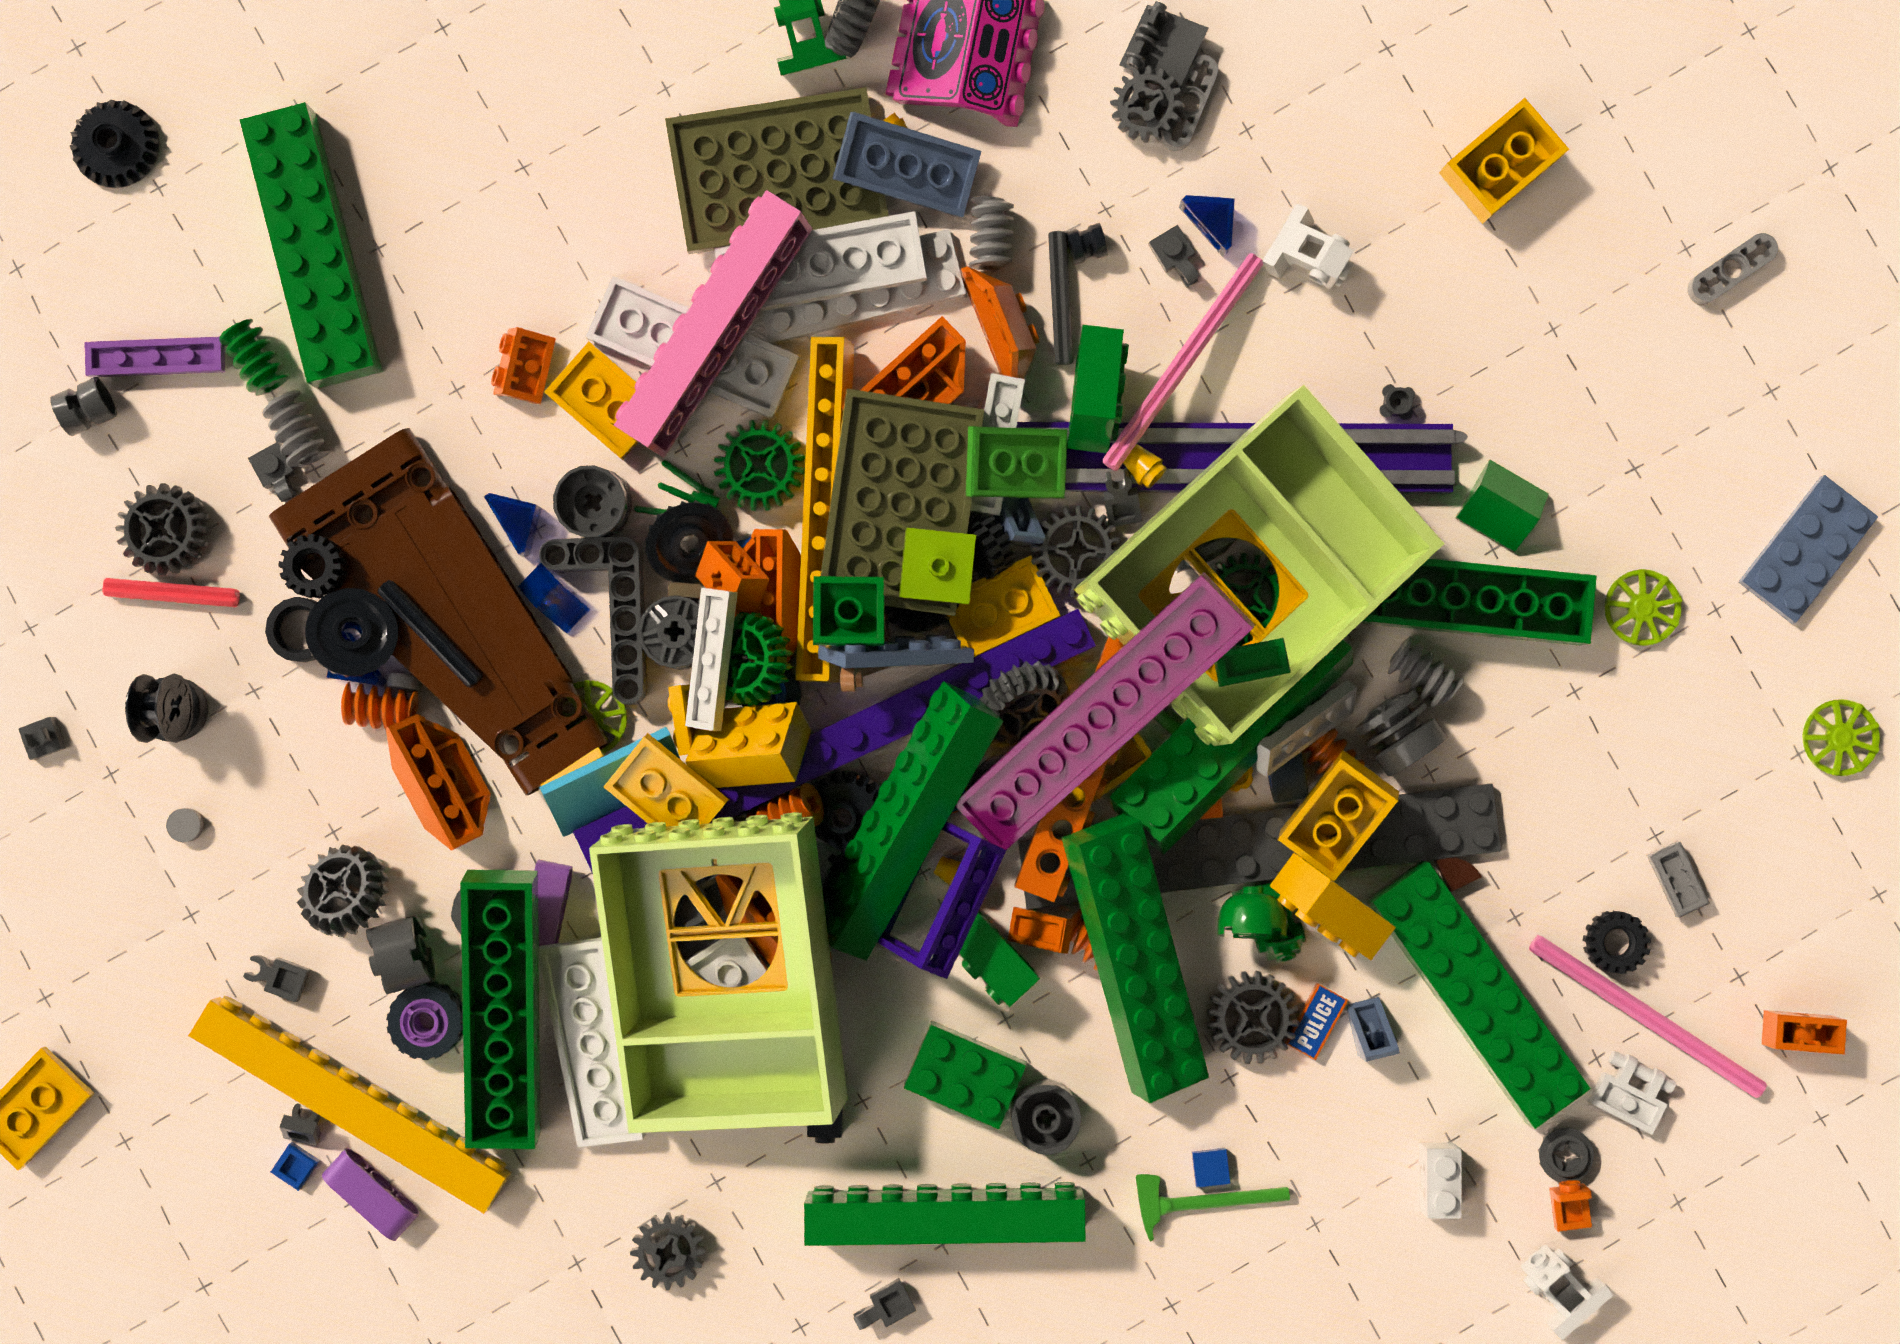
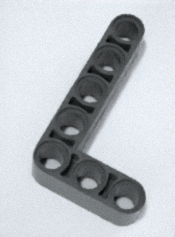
(618, 604)

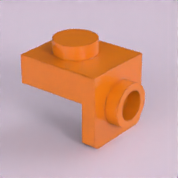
(1570, 1205)

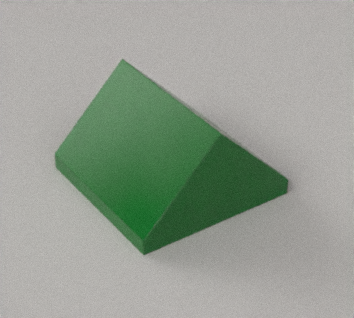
(1502, 506)
(848, 610)

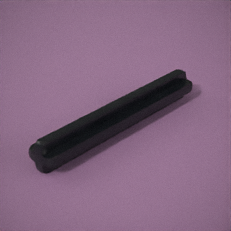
(430, 633)

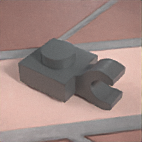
(1173, 252)
(273, 471)
(889, 1304)

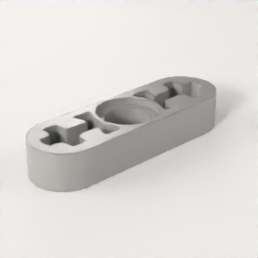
(1207, 84)
(1746, 270)

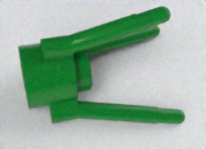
(705, 495)

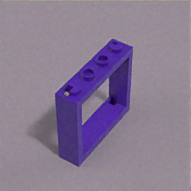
(957, 909)

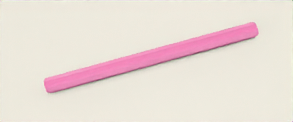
(1182, 362)
(1648, 1016)

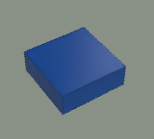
(295, 1166)
(1210, 1167)

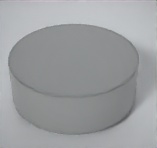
(404, 681)
(184, 825)

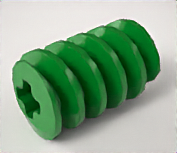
(252, 359)

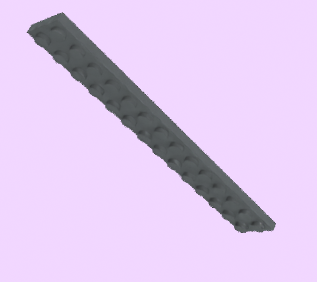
(1248, 848)

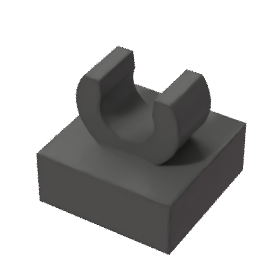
(42, 738)
(301, 1129)

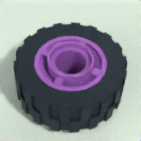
(407, 1029)

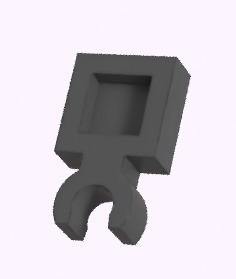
(1121, 501)
(282, 978)

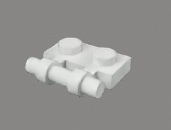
(1628, 1102)

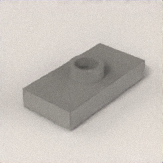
(1678, 879)

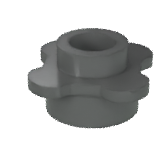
(1406, 398)

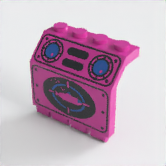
(966, 55)

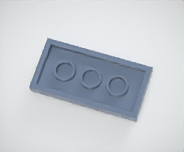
(906, 164)
(1808, 549)
(901, 652)

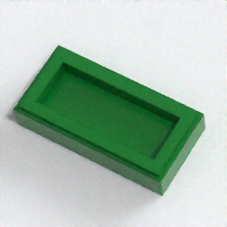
(1252, 662)

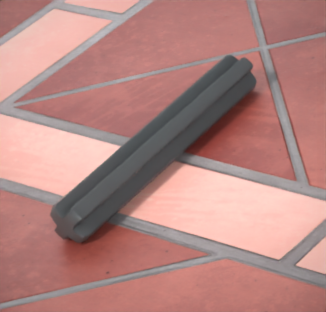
(1060, 298)

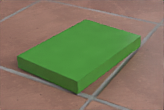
(1016, 462)

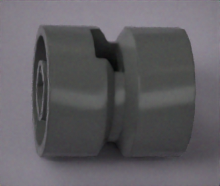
(79, 408)

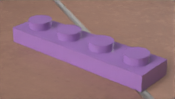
(154, 357)

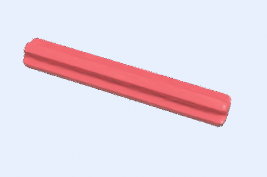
(171, 592)

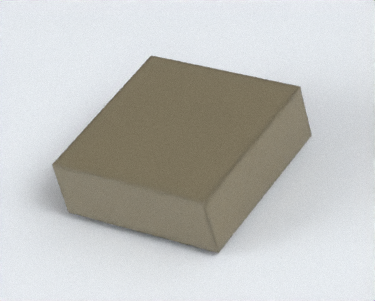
(685, 589)

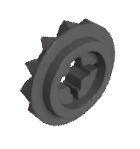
(1575, 1167)

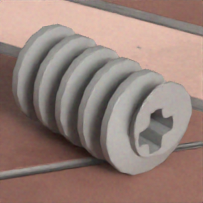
(990, 233)
(292, 430)
(1424, 674)

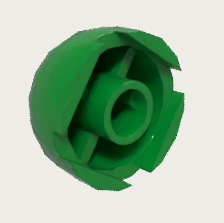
(1252, 915)

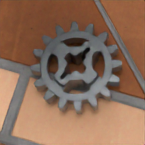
(1159, 102)
(655, 1247)

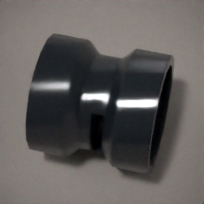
(1087, 243)

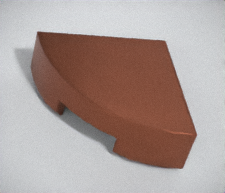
(1456, 872)

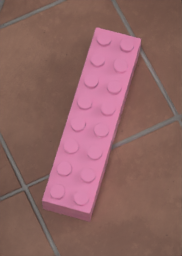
(713, 323)

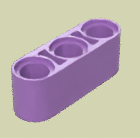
(553, 893)
(370, 1194)

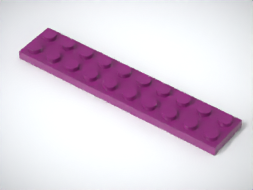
(1105, 712)

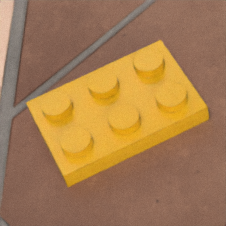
(591, 393)
(1004, 608)
(663, 787)
(37, 1106)

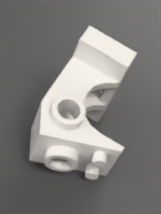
(1331, 263)
(1572, 1302)

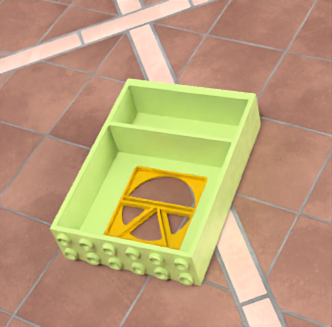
(1318, 515)
(704, 1050)

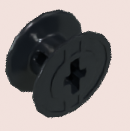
(159, 708)

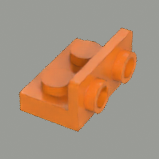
(523, 365)

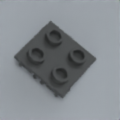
(1164, 43)

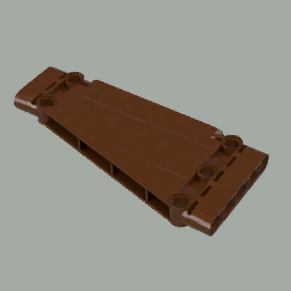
(449, 571)

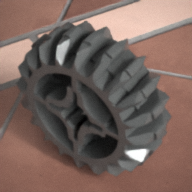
(850, 25)
(153, 538)
(1050, 549)
(1024, 698)
(327, 906)
(1264, 1006)

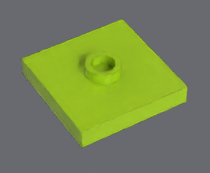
(937, 566)

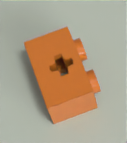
(732, 569)
(1804, 1032)

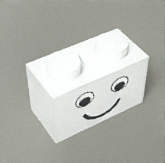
(1440, 1180)

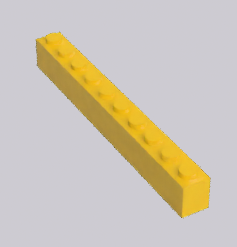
(828, 379)
(350, 1103)

